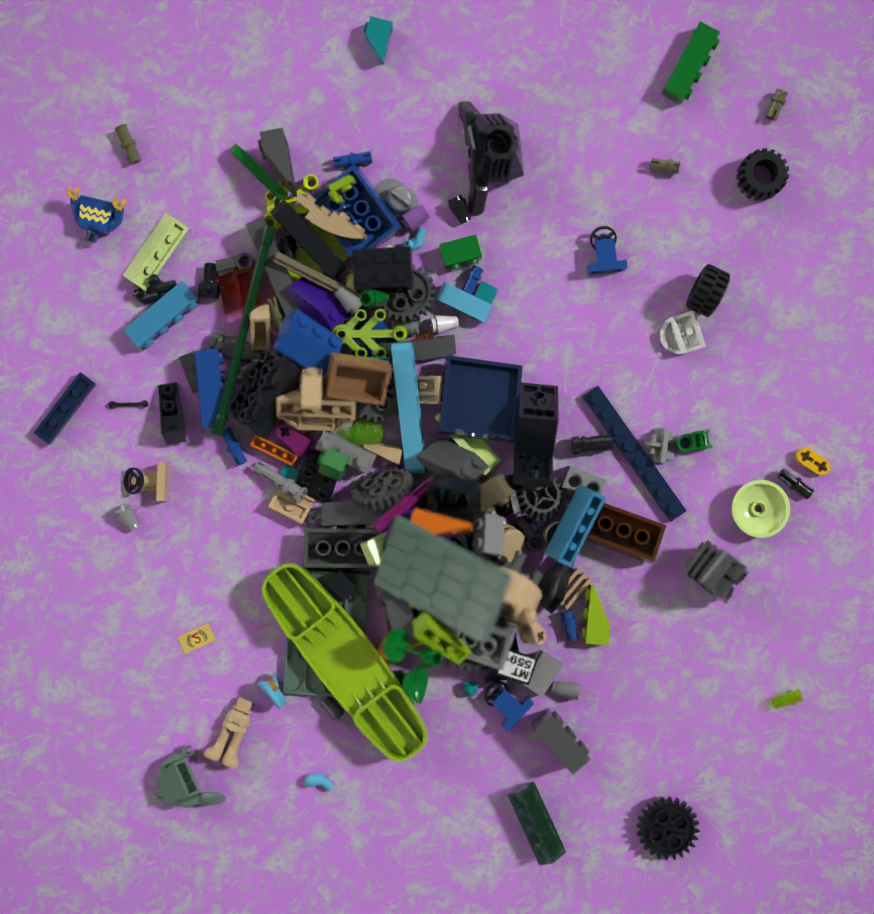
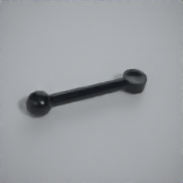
(113, 405)

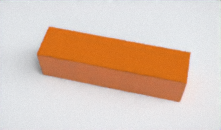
(274, 450)

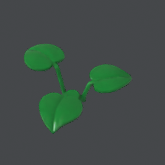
(414, 681)

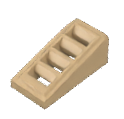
(389, 452)

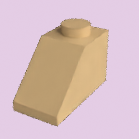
(311, 389)

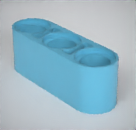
(464, 303)

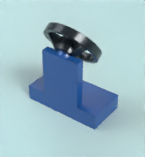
(605, 253)
(507, 704)

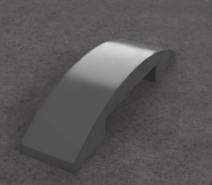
(425, 348)

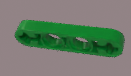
(257, 171)

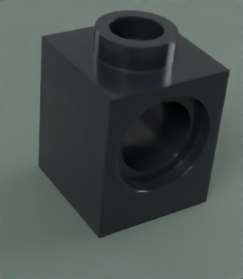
(343, 585)

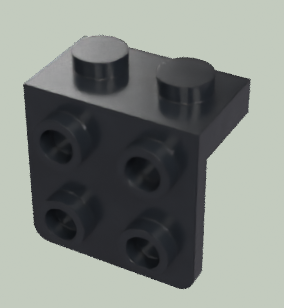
(318, 485)

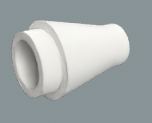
(443, 323)

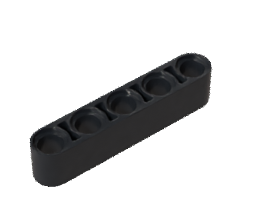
(308, 240)

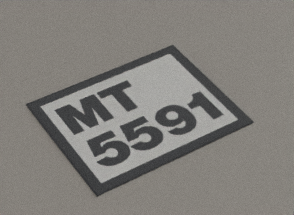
(518, 667)

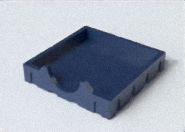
(480, 399)

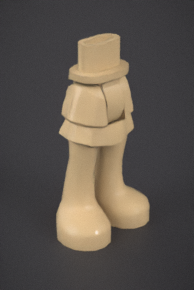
(236, 721)

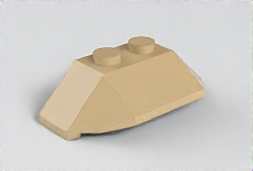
(332, 416)

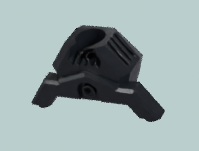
(492, 150)

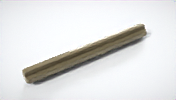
(310, 274)

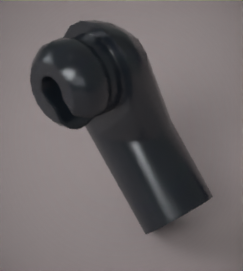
(159, 285)
(145, 297)

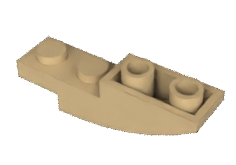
(335, 223)

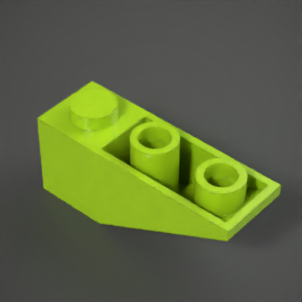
(596, 623)

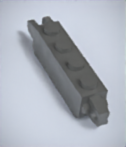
(346, 514)

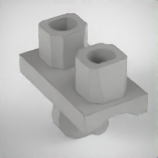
(659, 445)

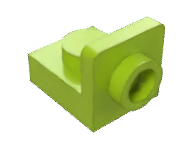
(342, 185)

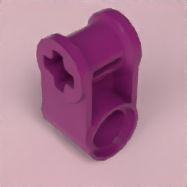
(296, 441)

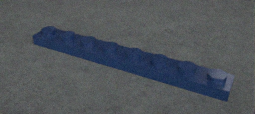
(634, 453)

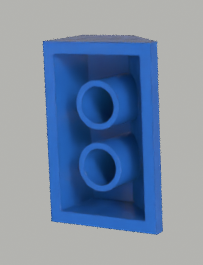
(306, 342)

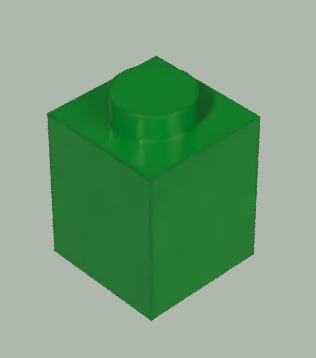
(333, 464)

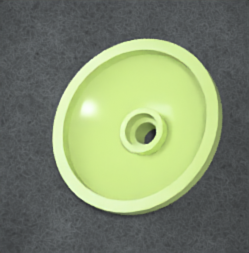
(773, 508)

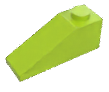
(440, 637)

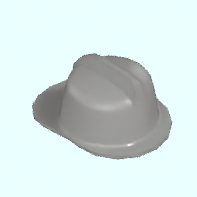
(396, 196)

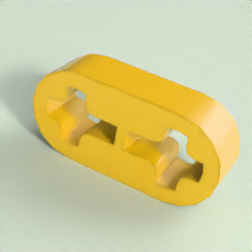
(814, 458)

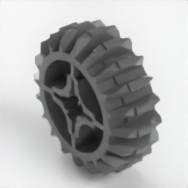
(553, 500)

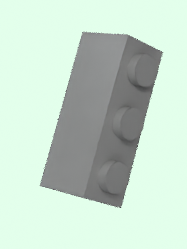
(359, 456)

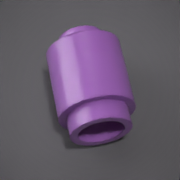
(414, 217)

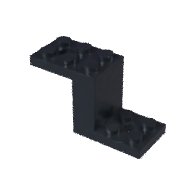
(535, 435)

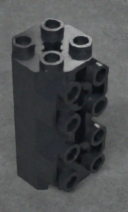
(257, 402)

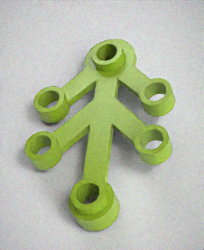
(366, 333)

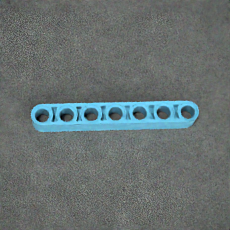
(408, 405)

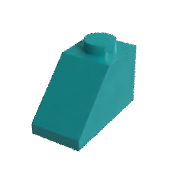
(378, 36)

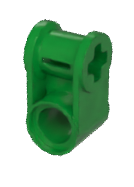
(696, 441)

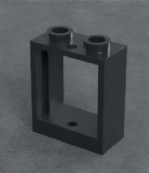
(460, 513)

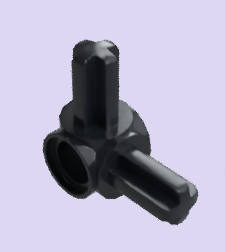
(209, 288)

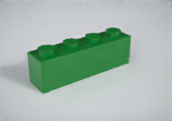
(690, 63)

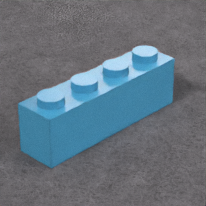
(161, 315)
(575, 525)

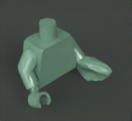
(178, 785)

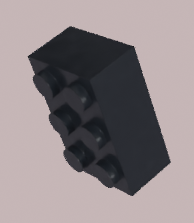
(383, 268)

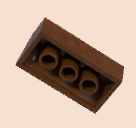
(626, 533)

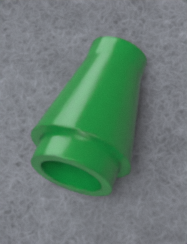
(373, 297)

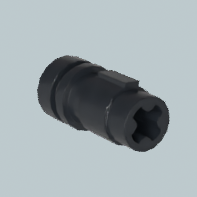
(591, 444)

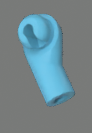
(416, 242)
(318, 779)

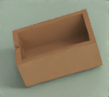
(357, 378)

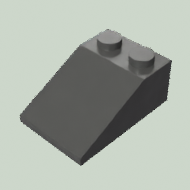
(276, 151)
(452, 460)

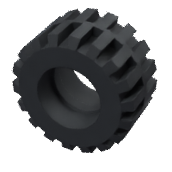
(773, 164)
(708, 290)

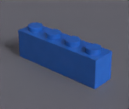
(209, 384)

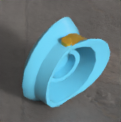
(273, 692)

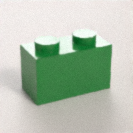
(460, 252)

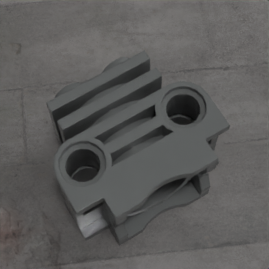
(715, 570)

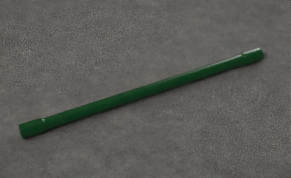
(221, 418)

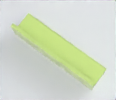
(155, 251)
(479, 447)

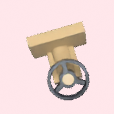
(149, 481)

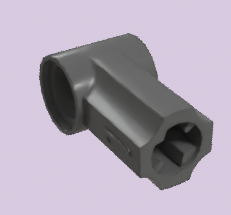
(233, 263)

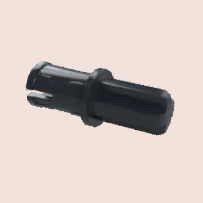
(795, 483)

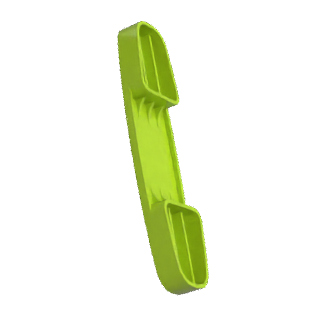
(345, 661)

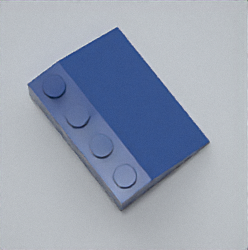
(364, 208)

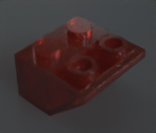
(234, 290)

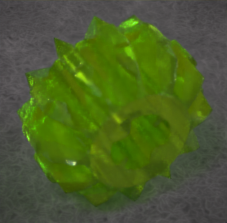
(367, 432)

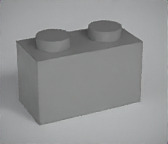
(489, 536)
(544, 673)

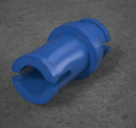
(472, 279)
(568, 621)

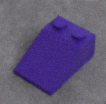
(318, 303)

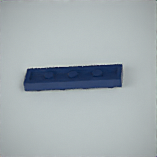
(65, 408)

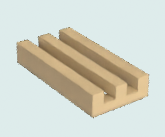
(579, 591)

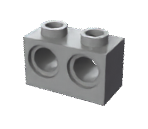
(584, 479)

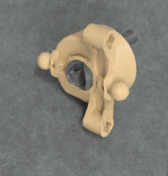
(522, 601)

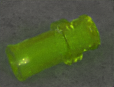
(789, 698)

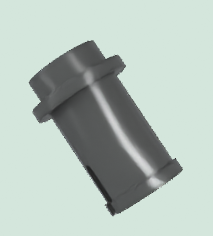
(334, 711)

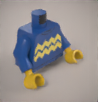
(95, 214)

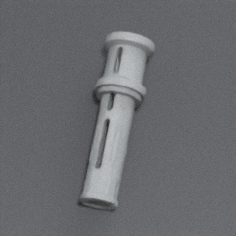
(286, 485)

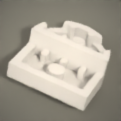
(682, 334)

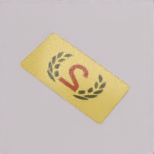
(196, 638)

